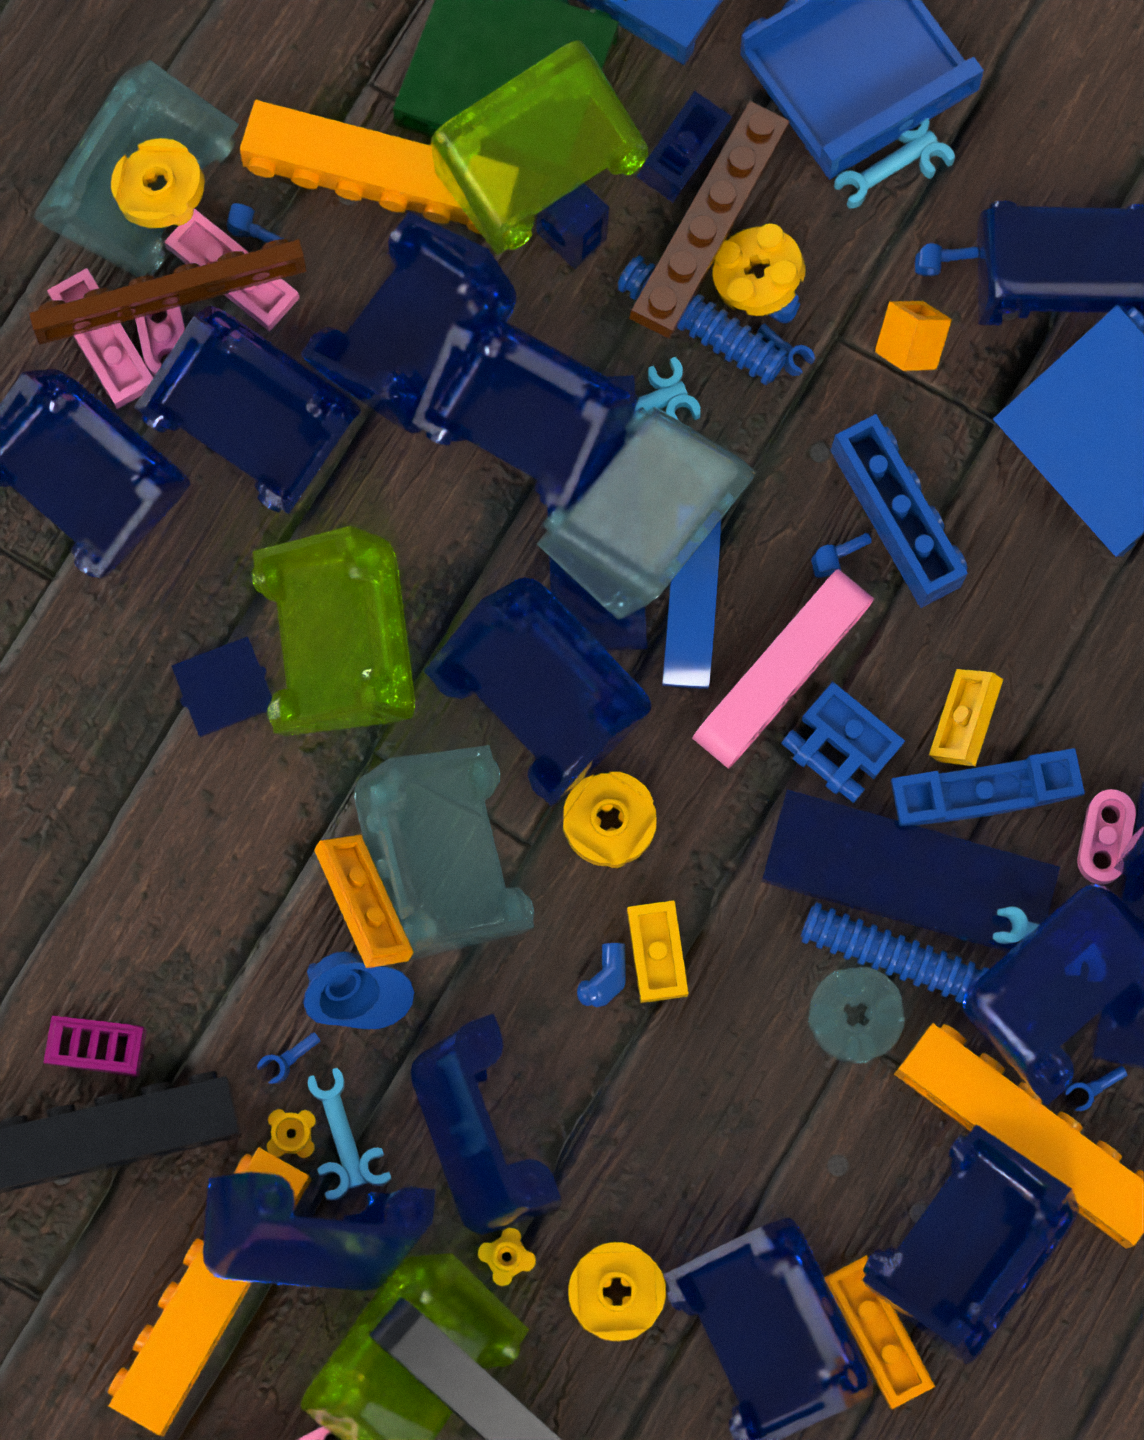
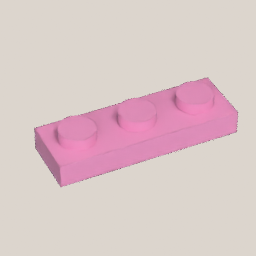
(204, 243)
(106, 348)

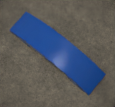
(693, 617)
(987, 789)

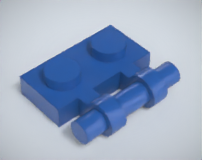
(851, 731)

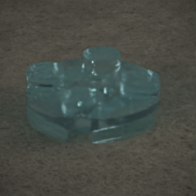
(883, 1011)

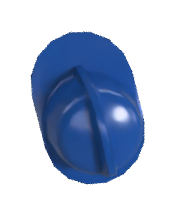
(356, 997)

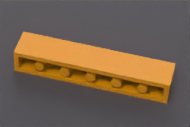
(347, 160)
(978, 1093)
(189, 1327)

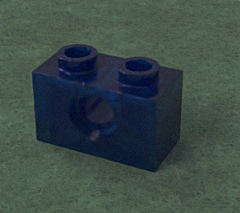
(684, 146)
(574, 224)

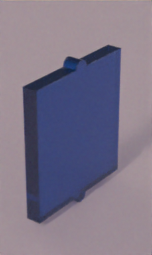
(223, 686)

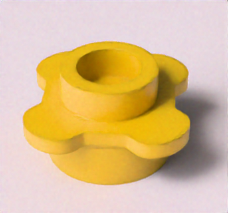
(281, 1123)
(502, 1270)

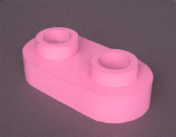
(159, 338)
(1103, 837)

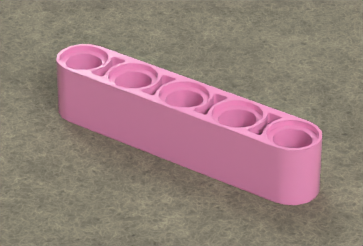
(783, 668)

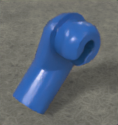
(608, 981)

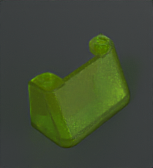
(535, 144)
(337, 632)
(370, 1394)

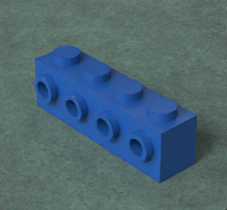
(899, 510)

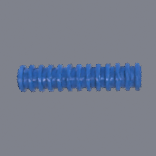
(714, 328)
(890, 952)

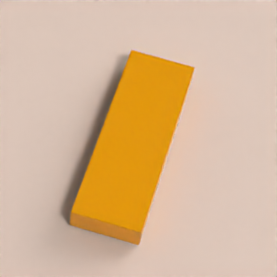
(363, 901)
(879, 1336)

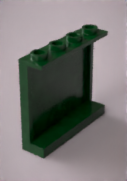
(483, 44)

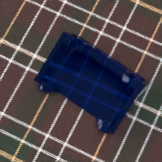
(1059, 260)
(403, 328)
(249, 405)
(525, 406)
(84, 468)
(542, 682)
(1057, 985)
(482, 1184)
(258, 1239)
(974, 1245)
(773, 1331)

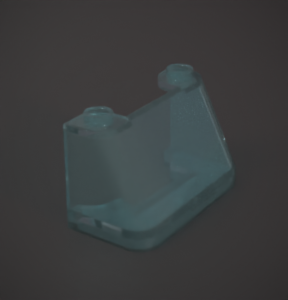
(140, 108)
(645, 512)
(438, 851)

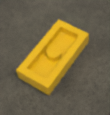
(966, 717)
(657, 951)

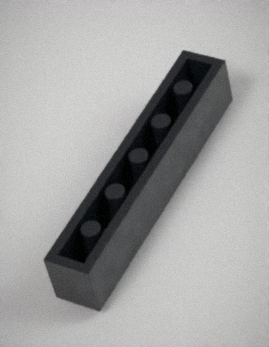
(116, 1131)

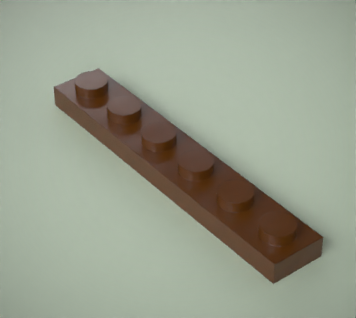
(709, 220)
(153, 295)

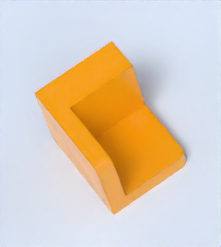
(913, 335)

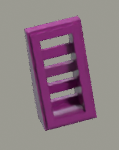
(133, 1053)

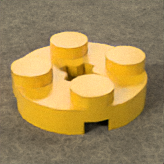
(165, 206)
(754, 247)
(605, 792)
(597, 1312)

